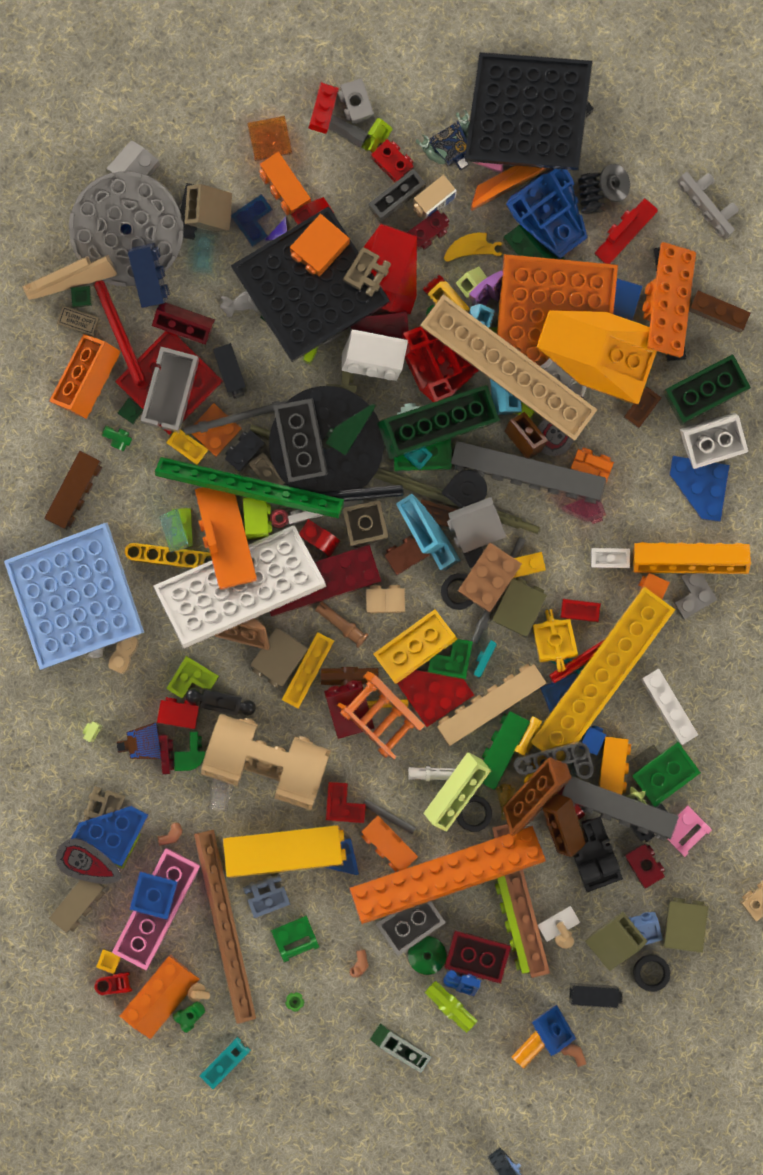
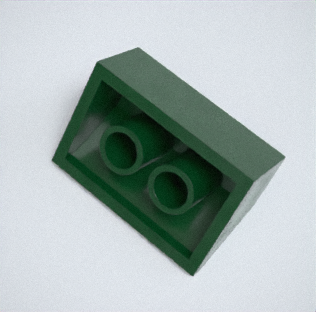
(524, 244)

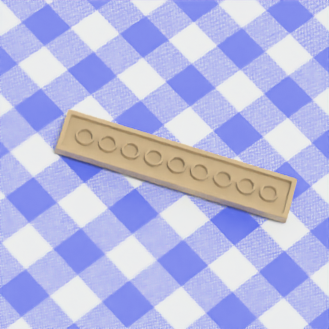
(508, 367)

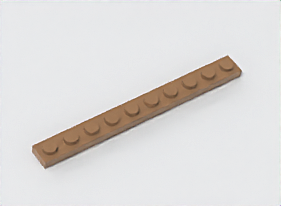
(225, 926)

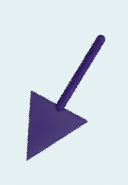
(279, 230)

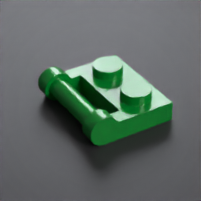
(292, 932)

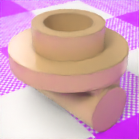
(197, 993)

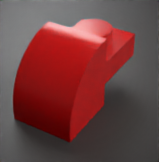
(319, 538)

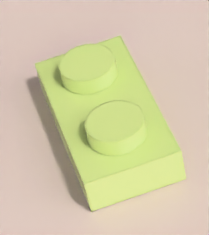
(91, 731)

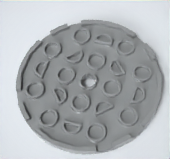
(121, 200)

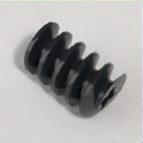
(590, 193)

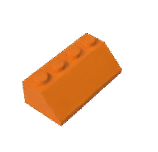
(85, 376)
(159, 997)

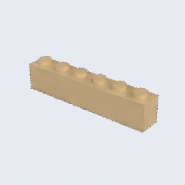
(491, 705)

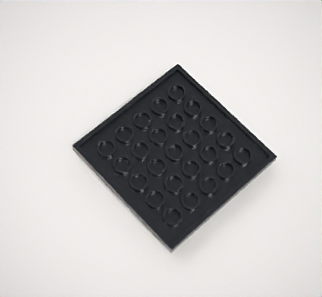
(528, 111)
(303, 306)

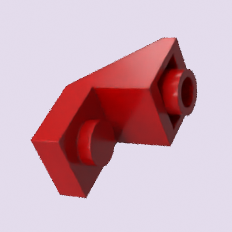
(309, 210)

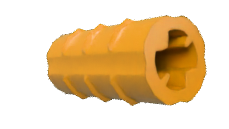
(528, 1050)

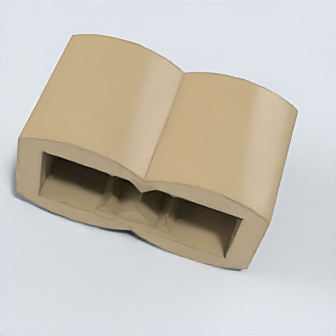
(385, 600)
(121, 657)

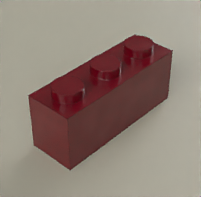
(183, 322)

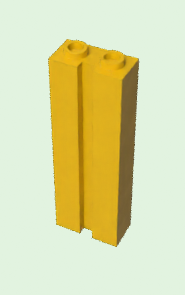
(284, 851)

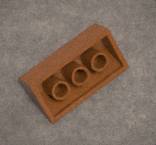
(535, 794)

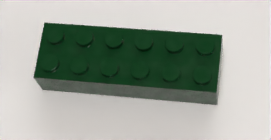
(438, 421)

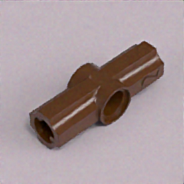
(343, 675)

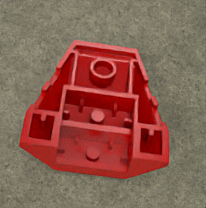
(401, 251)
(434, 365)

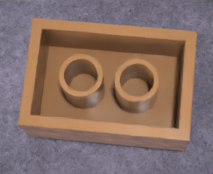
(489, 577)

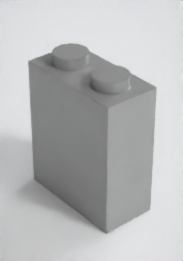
(476, 525)

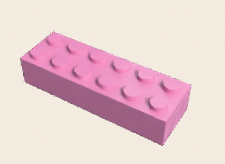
(146, 932)

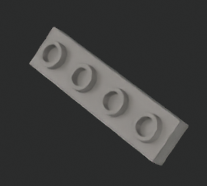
(699, 199)

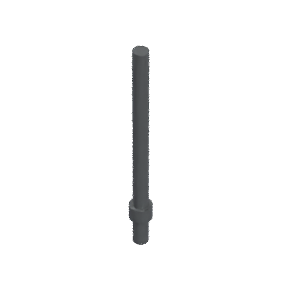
(483, 623)

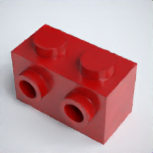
(392, 160)

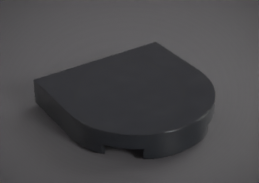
(466, 488)

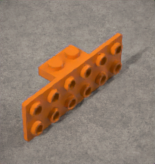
(669, 300)
(225, 537)

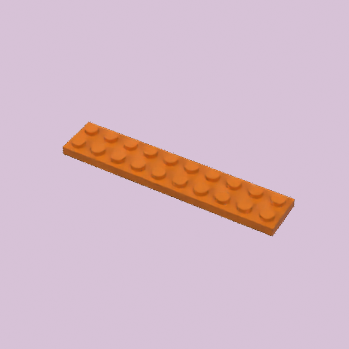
(447, 875)

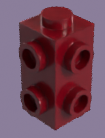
(429, 229)

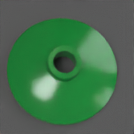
(437, 959)

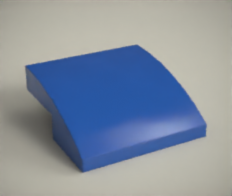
(626, 299)

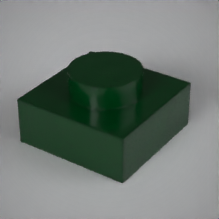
(81, 296)
(130, 411)

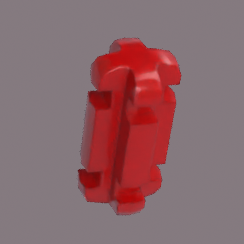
(432, 284)

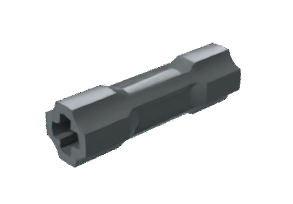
(352, 133)

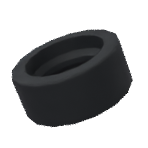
(444, 592)
(488, 816)
(637, 970)

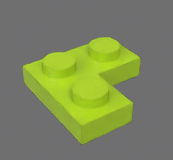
(189, 673)

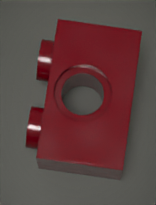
(635, 859)

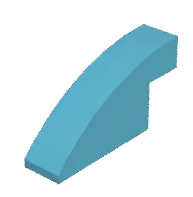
(427, 532)

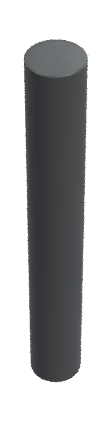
(389, 816)

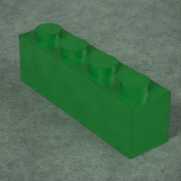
(503, 747)

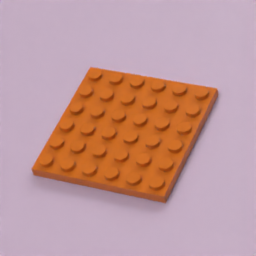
(543, 285)

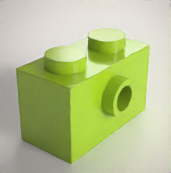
(256, 519)

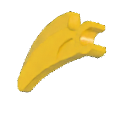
(471, 245)

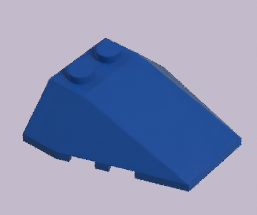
(550, 211)

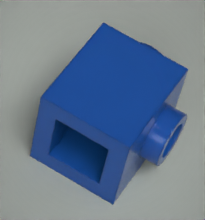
(593, 739)

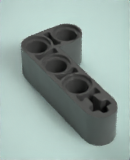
(569, 758)

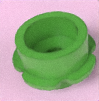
(290, 998)

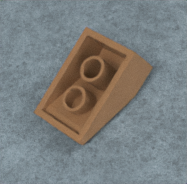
(247, 633)

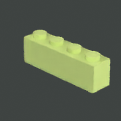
(457, 791)

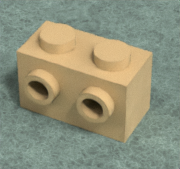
(754, 902)

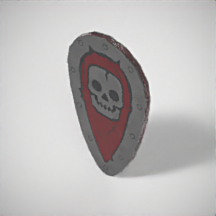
(557, 441)
(86, 862)

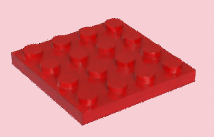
(204, 383)

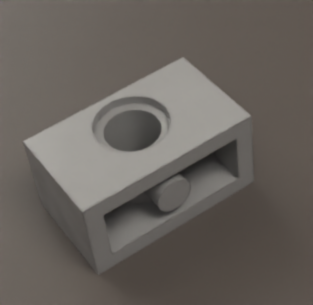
(357, 90)

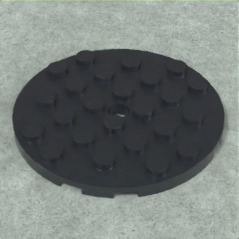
(347, 471)

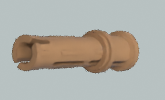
(349, 629)

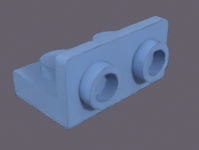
(648, 926)

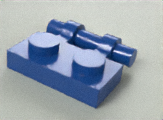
(466, 984)

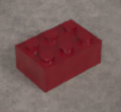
(477, 956)

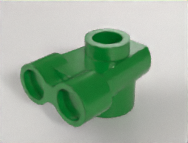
(120, 438)
(189, 1016)

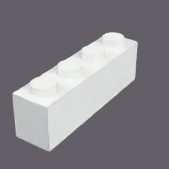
(669, 707)

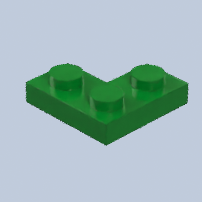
(456, 664)

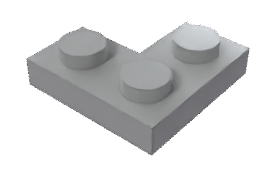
(699, 596)

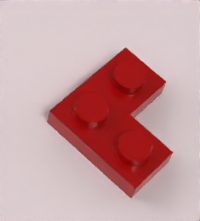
(339, 809)

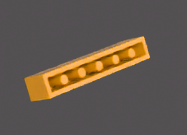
(691, 558)

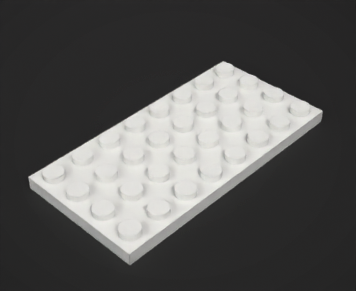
(203, 610)

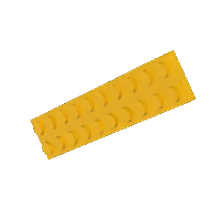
(604, 672)

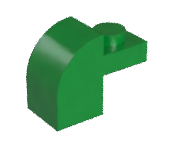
(190, 760)

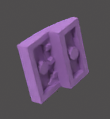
(487, 289)

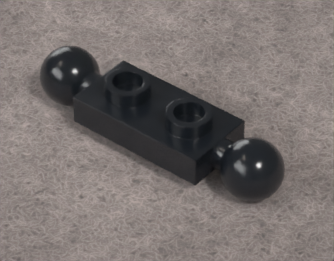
(220, 701)

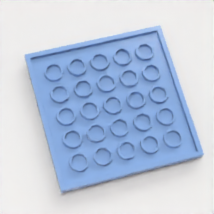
(74, 596)

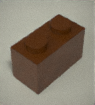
(526, 435)

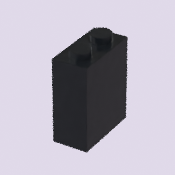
(230, 371)
(595, 995)

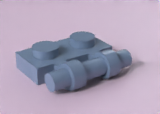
(268, 901)

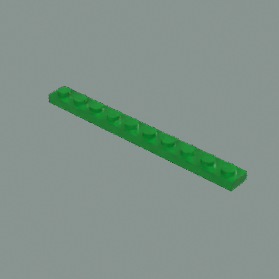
(249, 487)

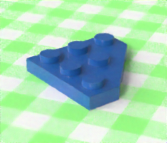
(701, 486)
(113, 832)

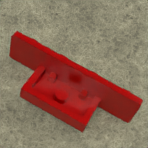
(628, 228)

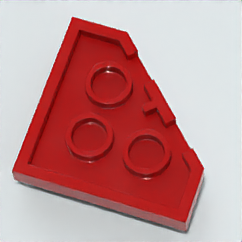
(434, 694)

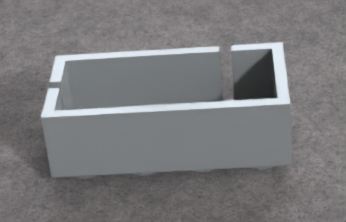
(170, 389)

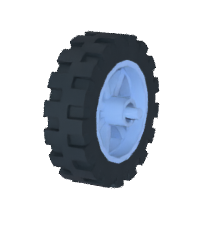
(503, 1163)

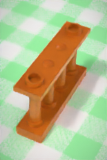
(399, 709)

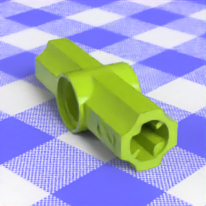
(450, 1006)

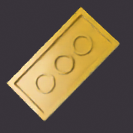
(415, 646)

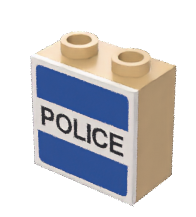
(434, 197)

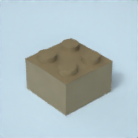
(365, 523)

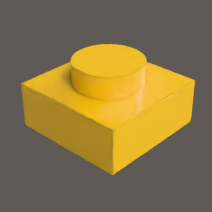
(108, 961)

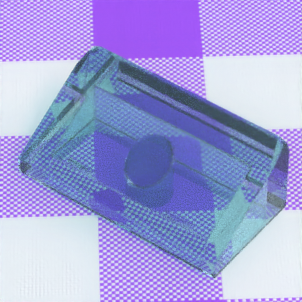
(174, 531)

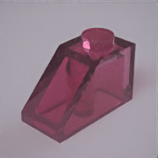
(585, 511)

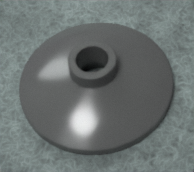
(615, 182)

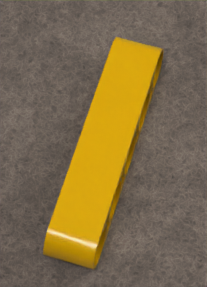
(162, 556)

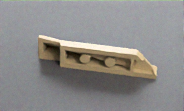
(70, 276)

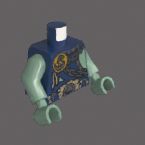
(449, 144)

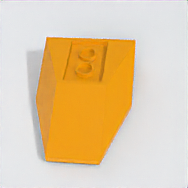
(599, 351)

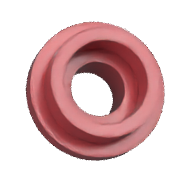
(283, 513)

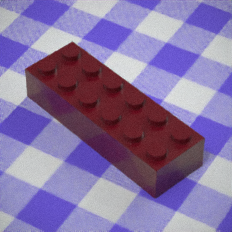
(341, 575)

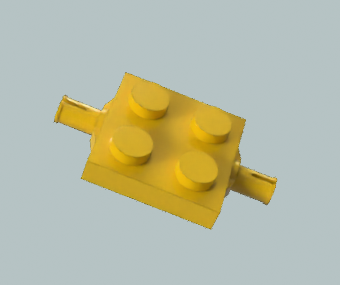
(555, 640)

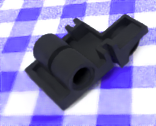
(596, 859)

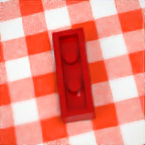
(323, 108)

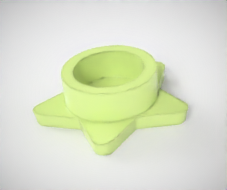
(634, 793)

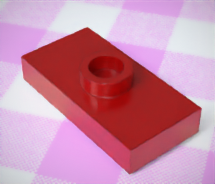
(580, 610)

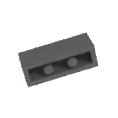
(397, 195)

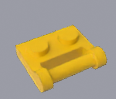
(525, 745)

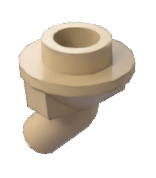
(565, 939)

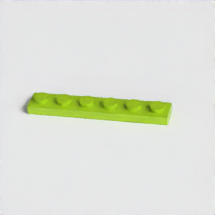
(511, 925)

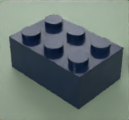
(148, 275)

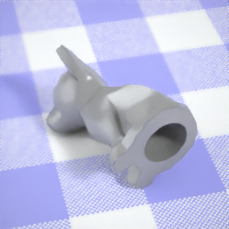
(240, 303)

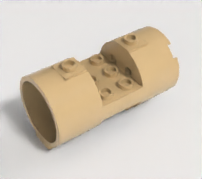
(234, 750)

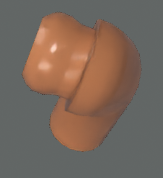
(173, 835)
(361, 965)
(576, 1052)

